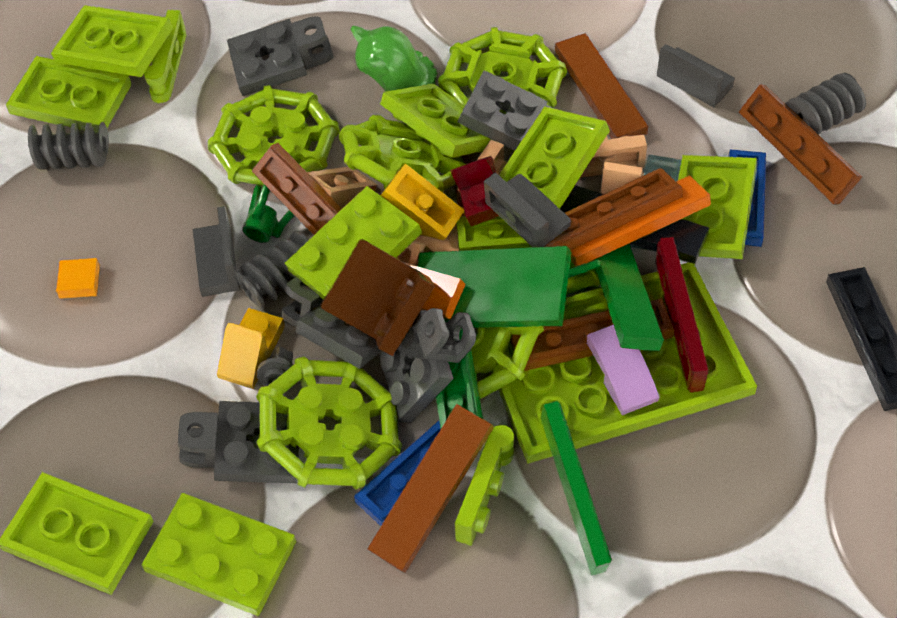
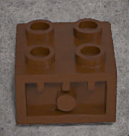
(378, 295)

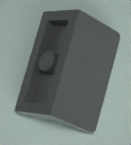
(693, 75)
(525, 209)
(215, 257)

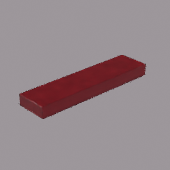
(681, 315)

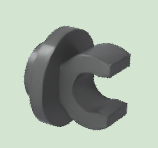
(274, 367)

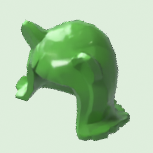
(391, 59)

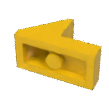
(423, 203)
(248, 346)

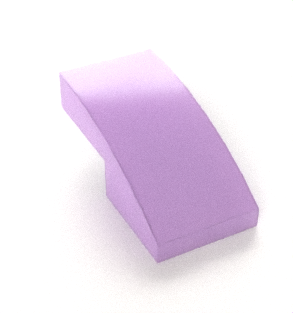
(624, 370)

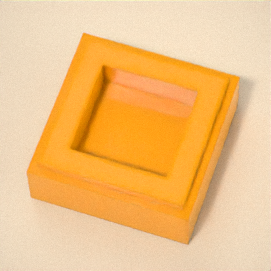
(78, 278)

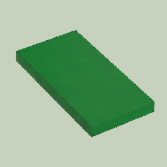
(507, 284)

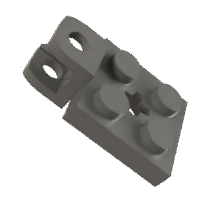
(287, 50)
(487, 99)
(325, 328)
(421, 363)
(225, 444)

